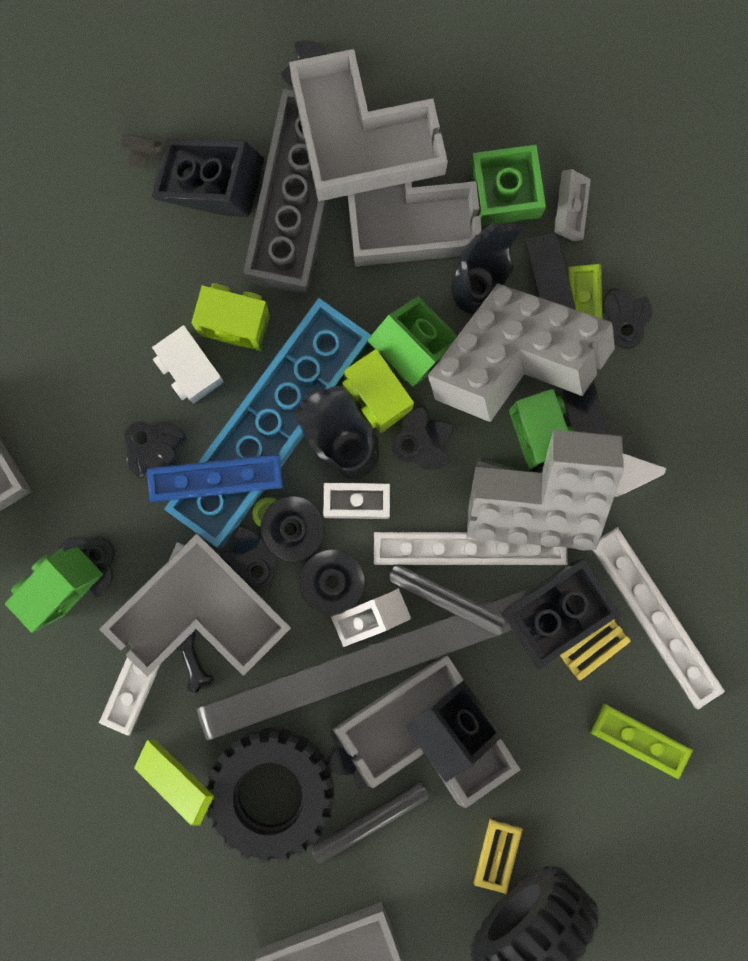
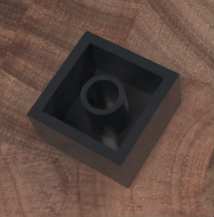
(454, 731)

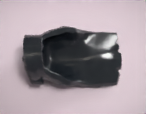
(484, 265)
(338, 431)

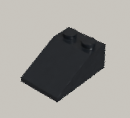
(209, 175)
(560, 612)

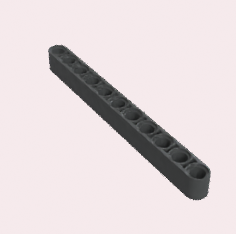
(346, 671)

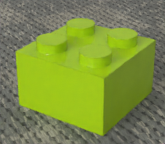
(231, 317)
(377, 391)

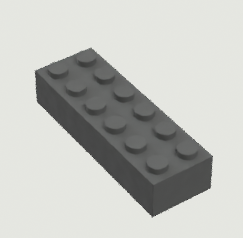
(288, 211)

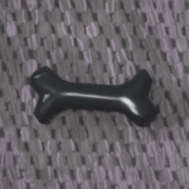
(196, 674)

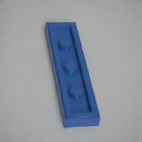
(214, 478)

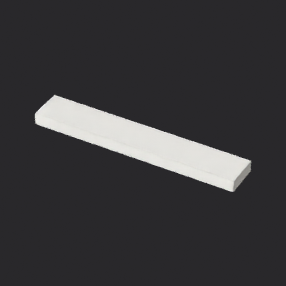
(457, 549)
(657, 619)
(129, 692)

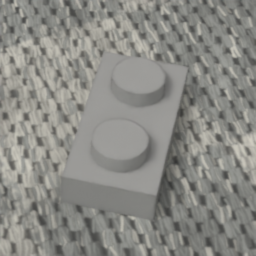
(572, 205)

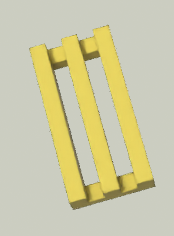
(572, 665)
(504, 829)

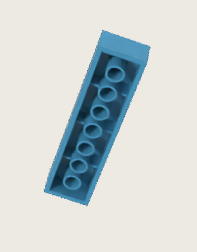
(265, 421)

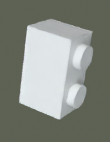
(187, 364)
(356, 501)

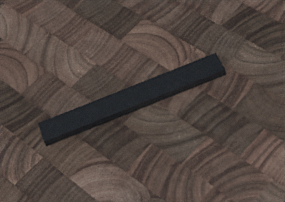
(554, 286)

